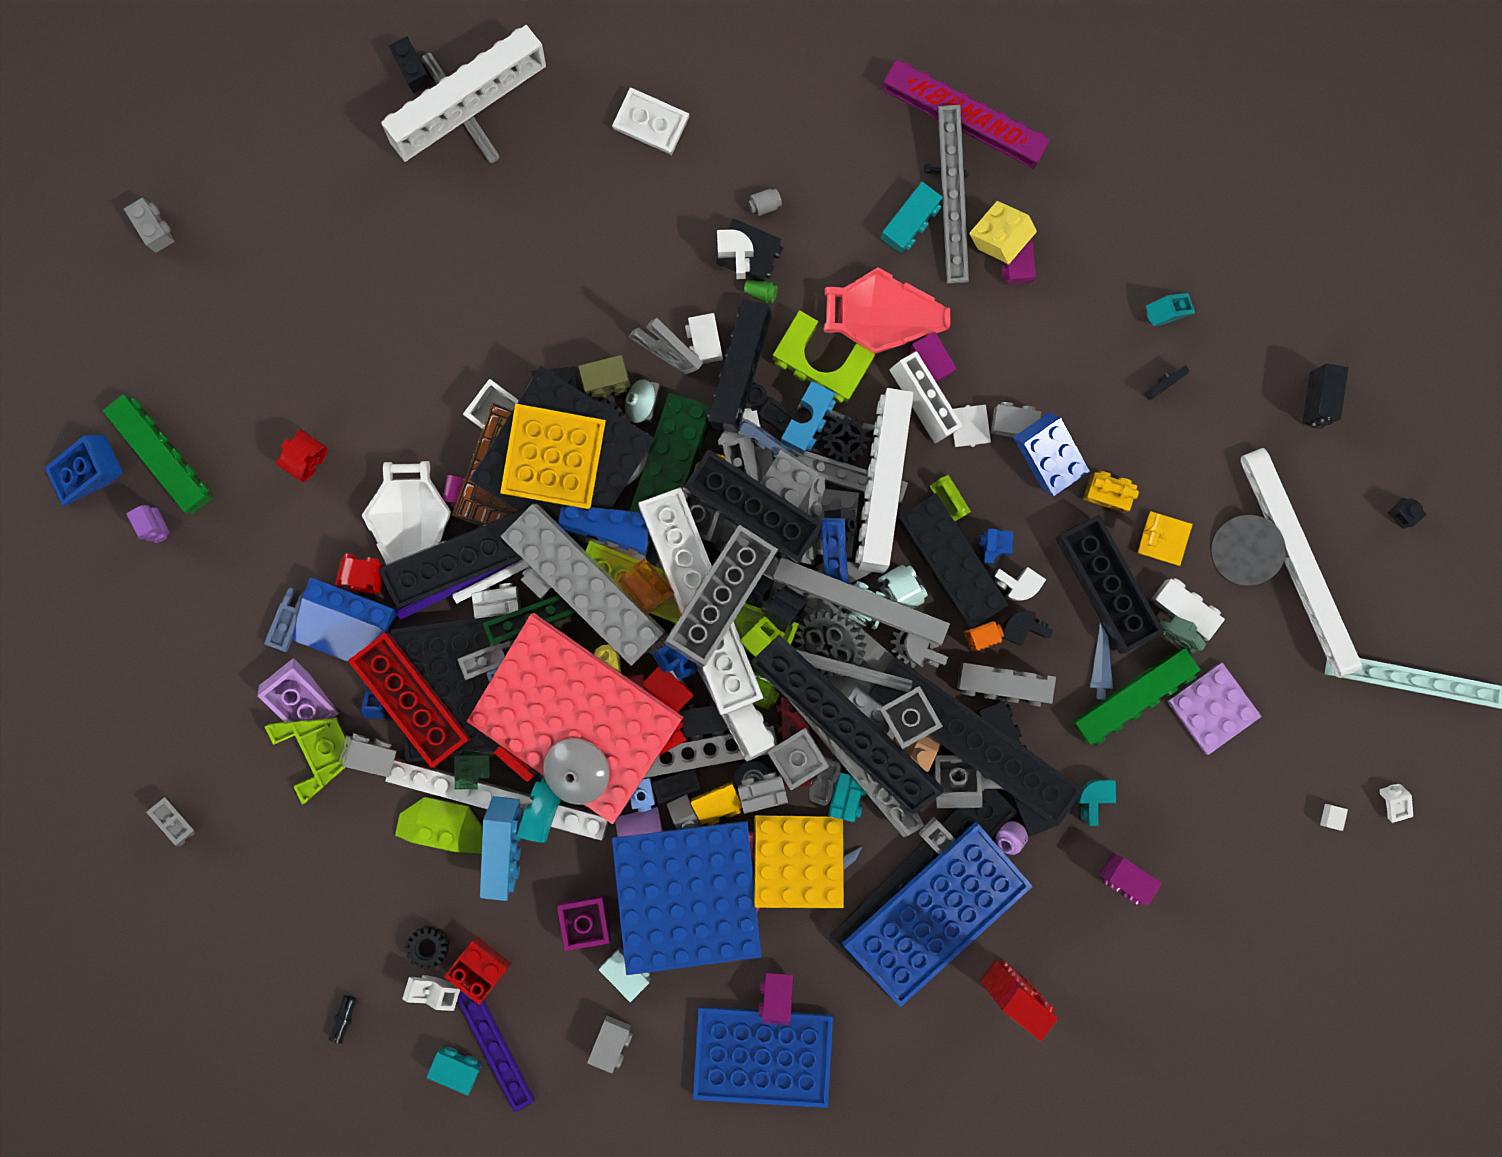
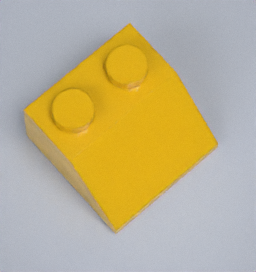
(717, 803)

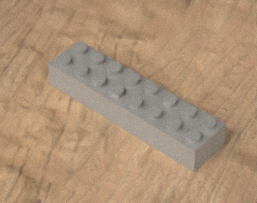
(582, 583)

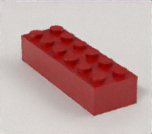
(409, 699)
(1019, 999)

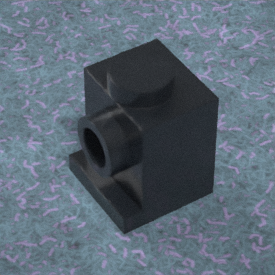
(1410, 510)

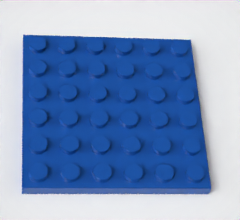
(686, 897)

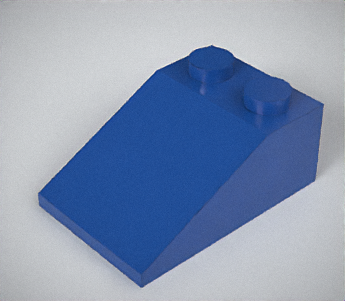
(83, 468)

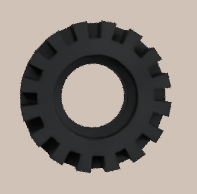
(414, 951)

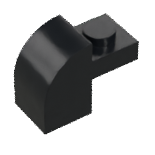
(1019, 624)

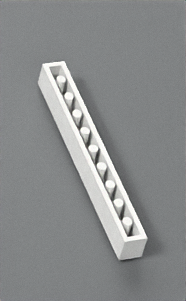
(443, 784)

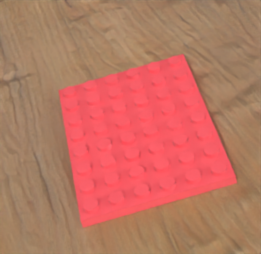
(562, 691)

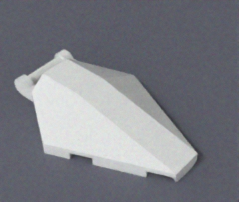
(406, 512)

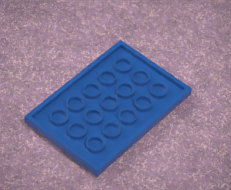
(762, 1062)

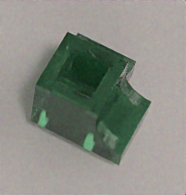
(470, 767)

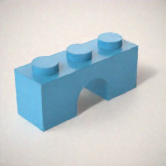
(800, 435)

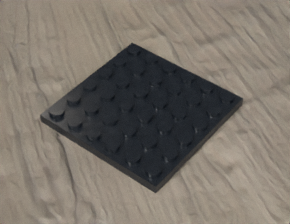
(619, 456)
(435, 655)

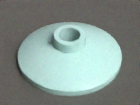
(639, 401)

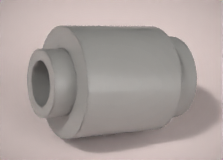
(764, 202)

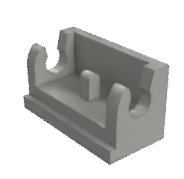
(171, 822)

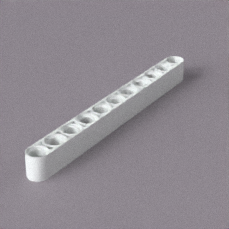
(1302, 564)

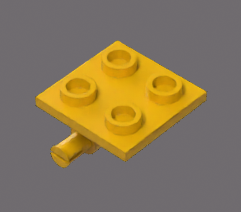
(1164, 538)

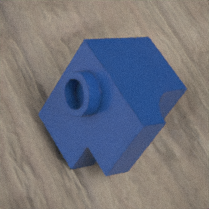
(995, 543)
(671, 660)

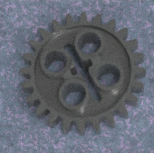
(829, 640)

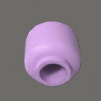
(1011, 837)

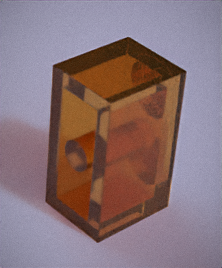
(646, 586)

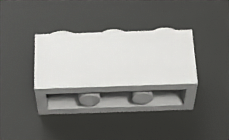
(1179, 602)

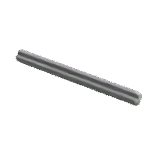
(471, 124)
(858, 672)

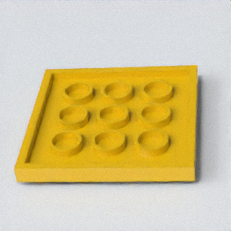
(552, 456)
(798, 862)

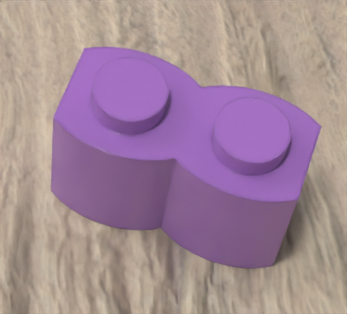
(148, 523)

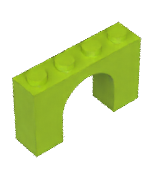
(791, 356)

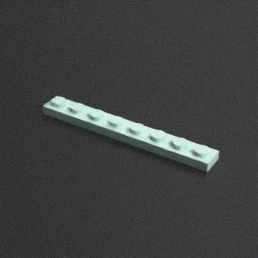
(1426, 683)

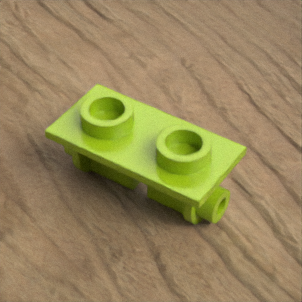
(950, 497)

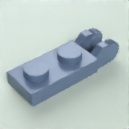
(763, 438)
(284, 623)

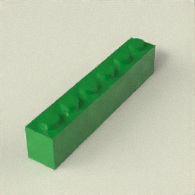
(158, 454)
(1135, 696)

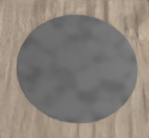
(1248, 550)

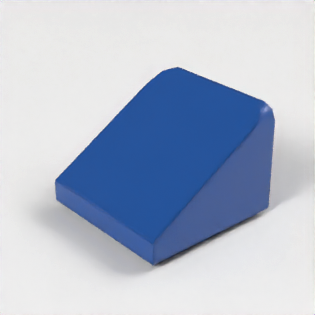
(372, 707)

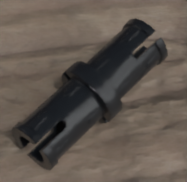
(342, 1019)

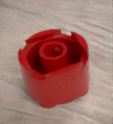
(301, 455)
(359, 574)

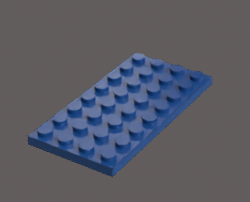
(937, 914)

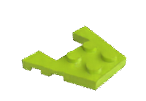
(322, 746)

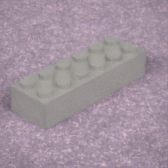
(720, 596)

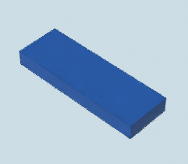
(834, 548)

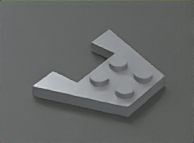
(667, 347)

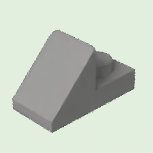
(936, 835)

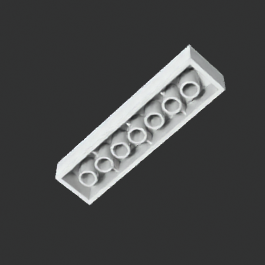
(464, 93)
(885, 481)

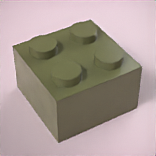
(605, 377)

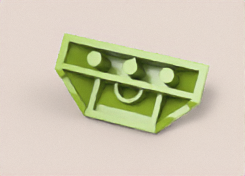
(441, 826)

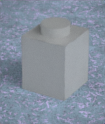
(683, 813)

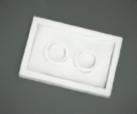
(650, 121)

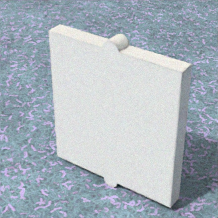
(975, 426)

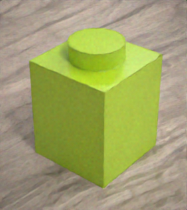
(760, 636)

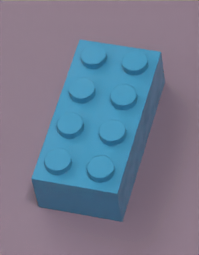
(500, 848)

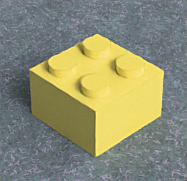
(1003, 232)

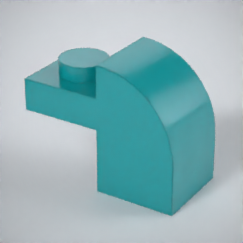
(1096, 792)

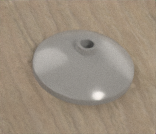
(584, 762)

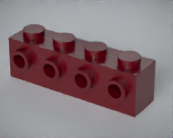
(791, 724)

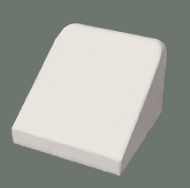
(1333, 817)

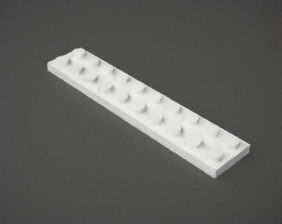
(685, 567)

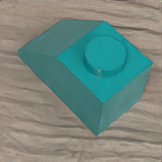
(1169, 309)

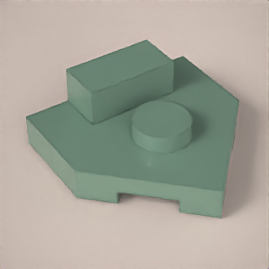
(1183, 633)

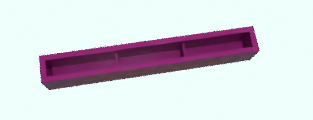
(977, 118)

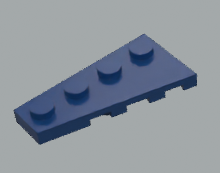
(610, 525)

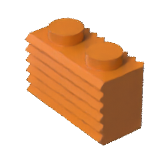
(984, 636)

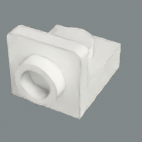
(1397, 802)

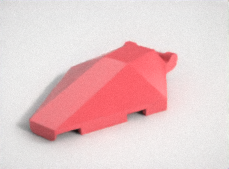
(883, 312)

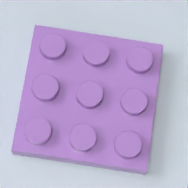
(1214, 708)

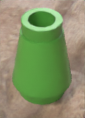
(761, 290)

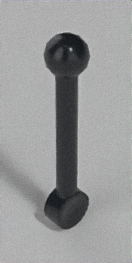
(928, 168)

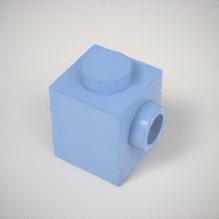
(643, 796)

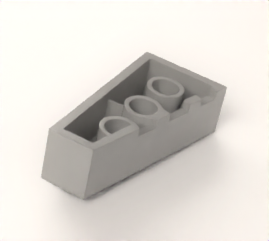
(1005, 683)

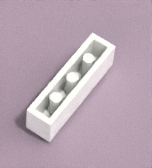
(927, 397)

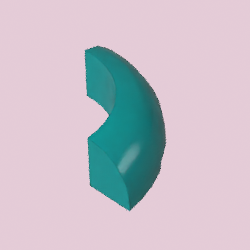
(540, 814)

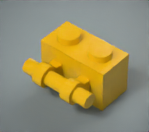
(1110, 492)

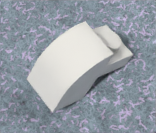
(735, 245)
(1023, 587)
(432, 991)

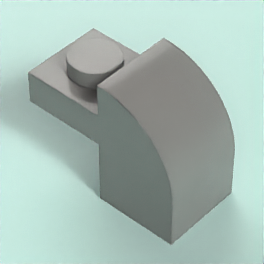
(917, 649)

